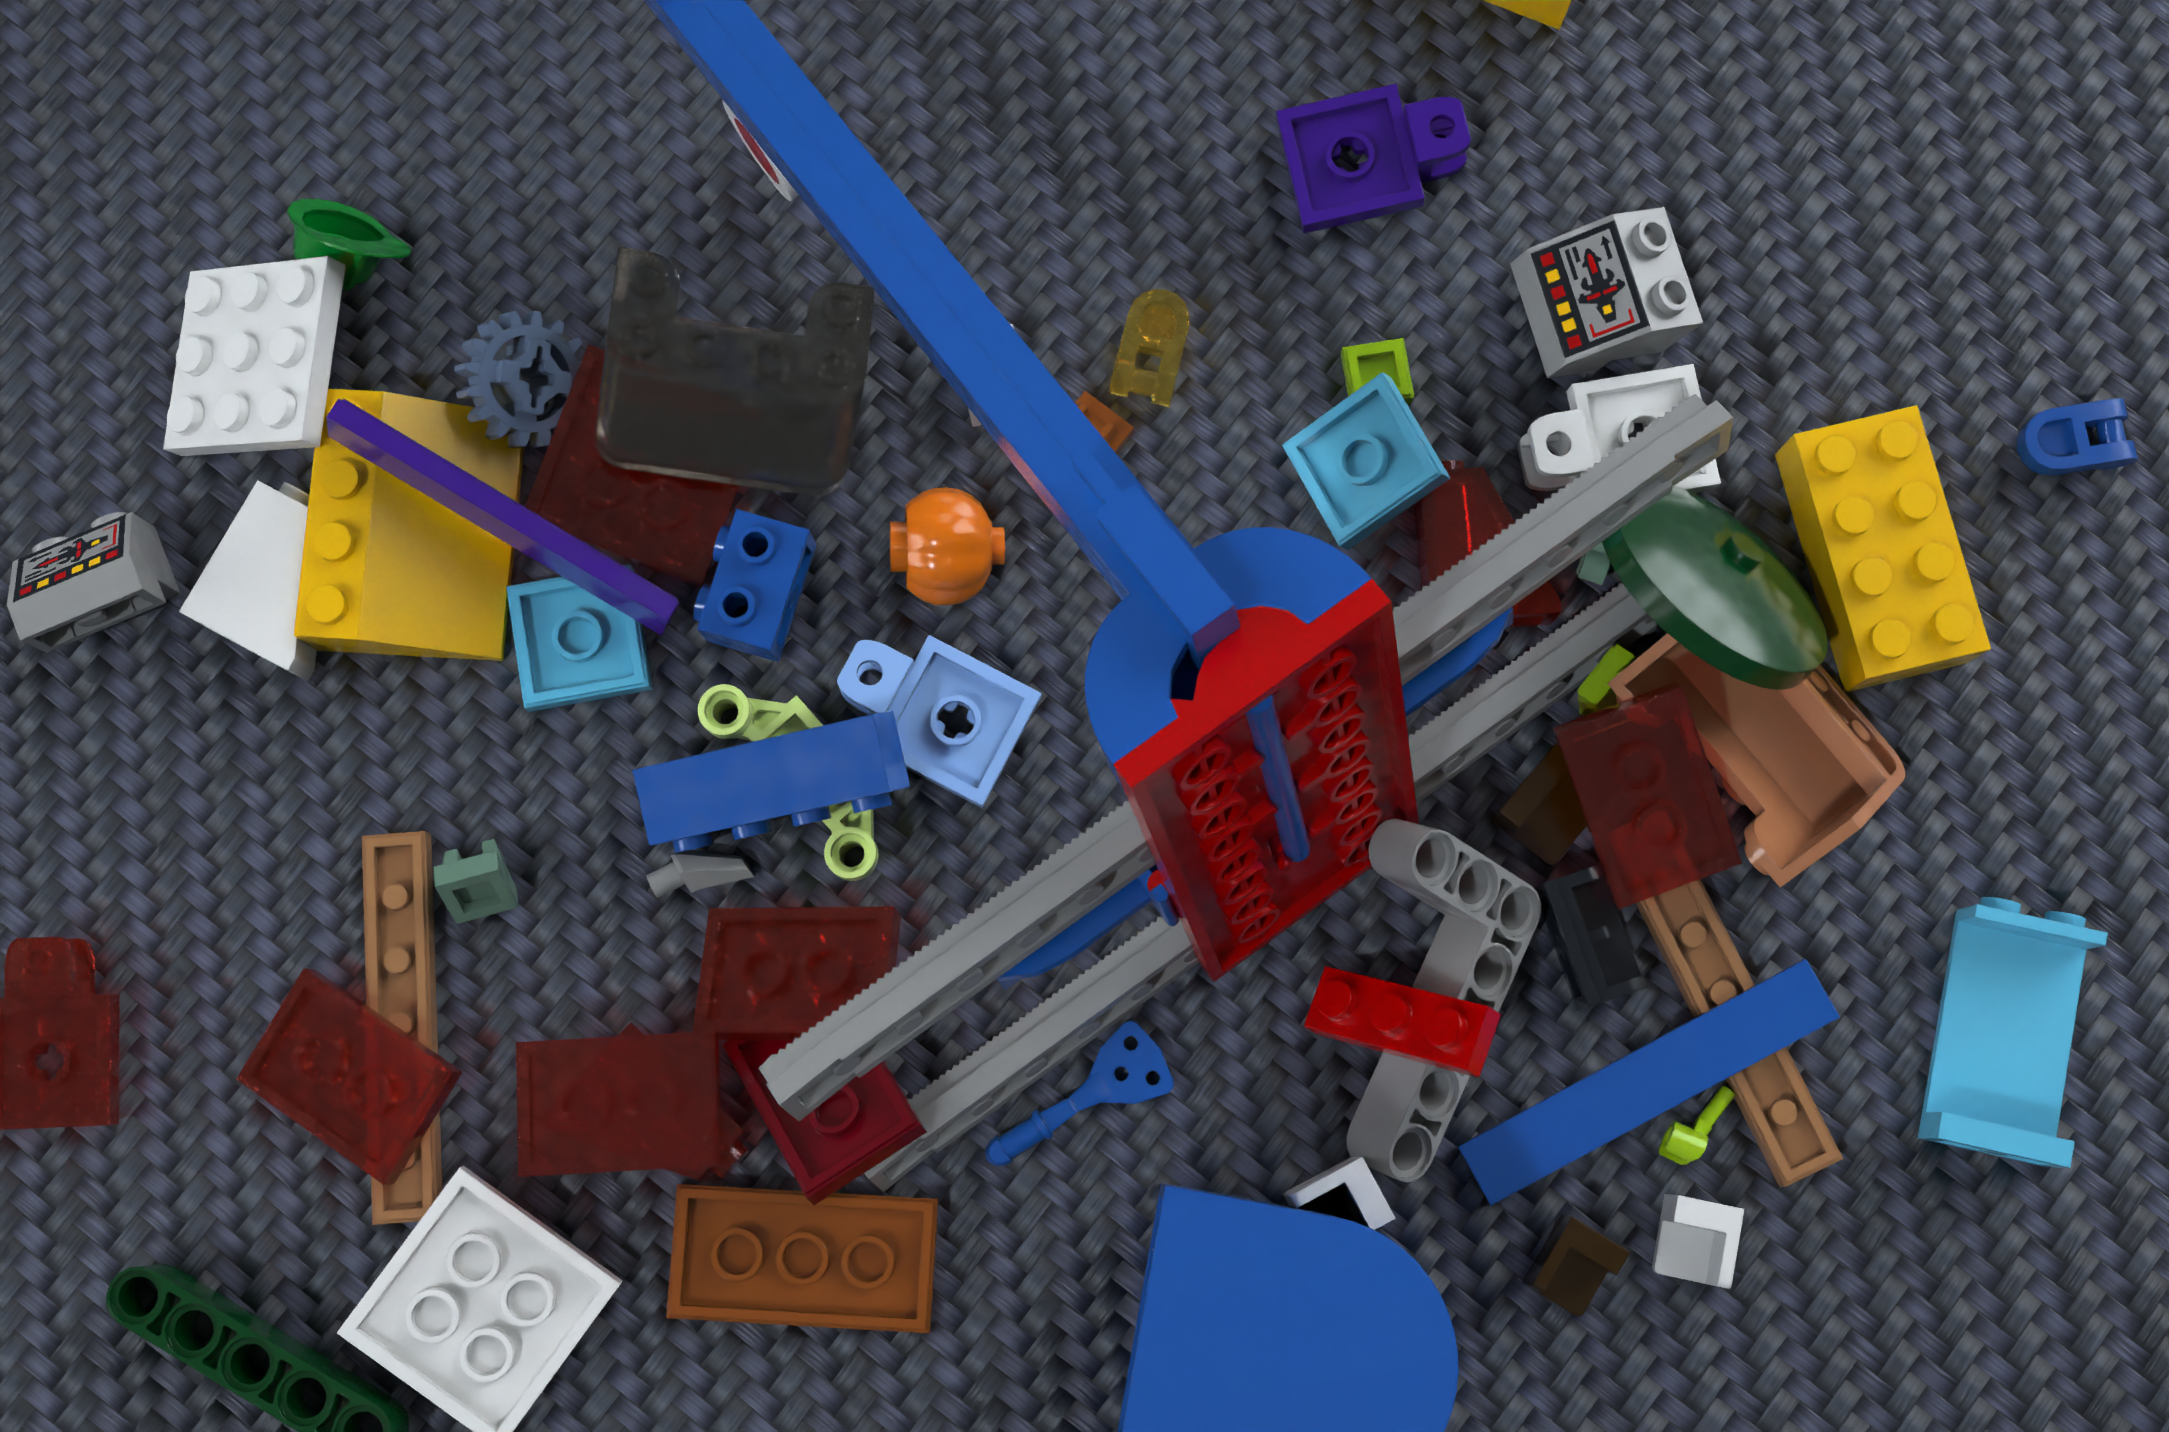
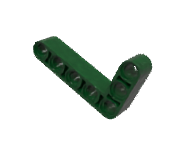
(227, 1354)

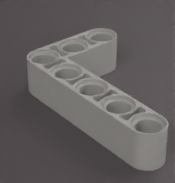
(1470, 959)

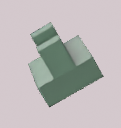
(475, 884)

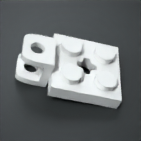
(1601, 420)

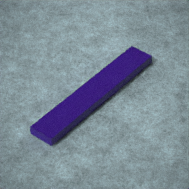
(500, 516)

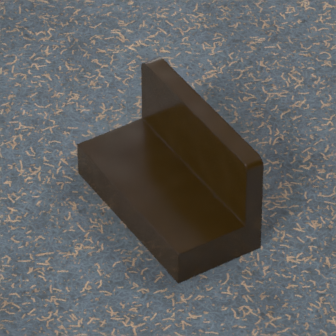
(1543, 810)

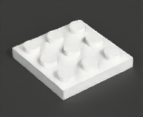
(255, 357)
(479, 1306)

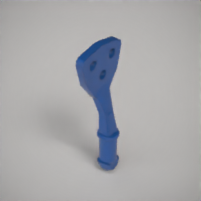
(1098, 1088)

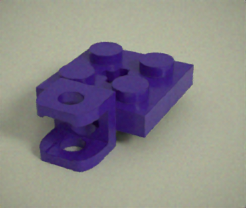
(1399, 147)

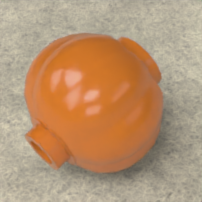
(945, 546)

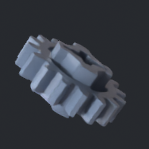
(539, 357)

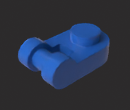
(2059, 443)

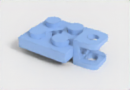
(938, 682)

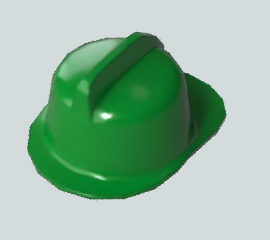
(344, 235)

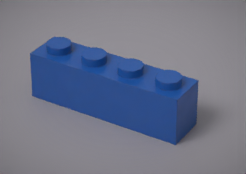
(771, 779)

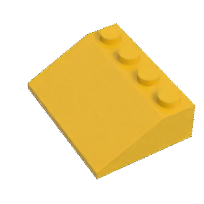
(390, 563)

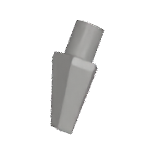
(698, 871)

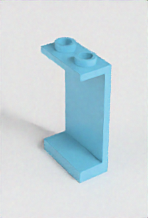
(2006, 1032)

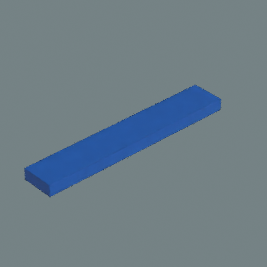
(1648, 1081)

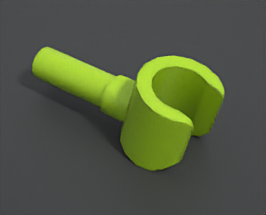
(1688, 1144)

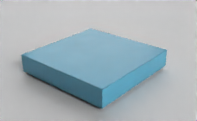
(1365, 461)
(574, 645)

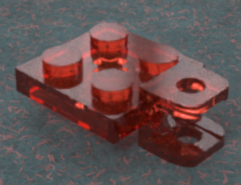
(55, 1002)

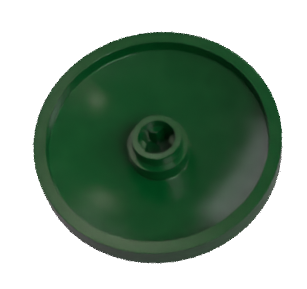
(1719, 591)

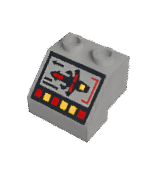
(1606, 292)
(88, 581)

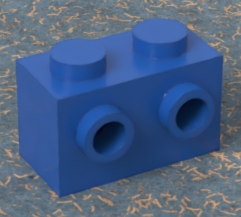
(755, 584)

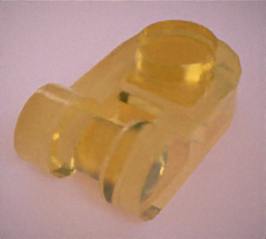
(1157, 327)

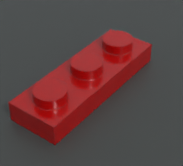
(1402, 1021)

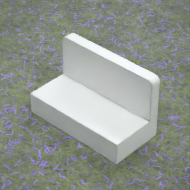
(1355, 1186)

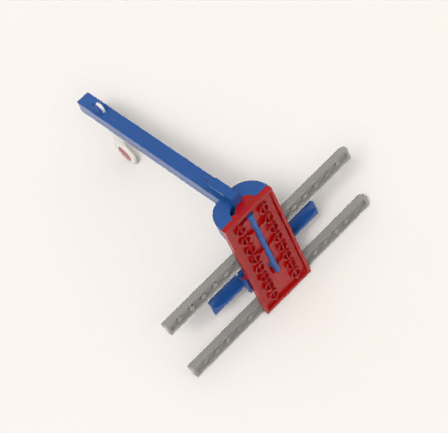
(1233, 688)

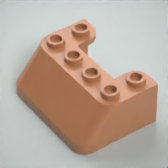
(1790, 755)

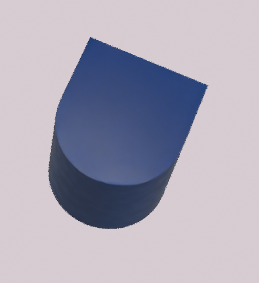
(1283, 1325)

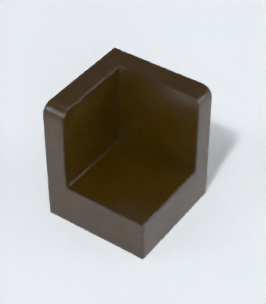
(1574, 1264)

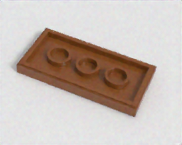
(801, 1263)

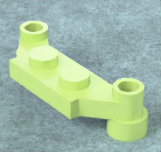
(769, 719)

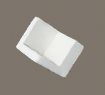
(1697, 1240)

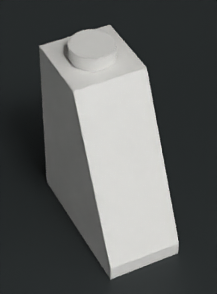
(255, 579)

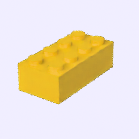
(1881, 549)

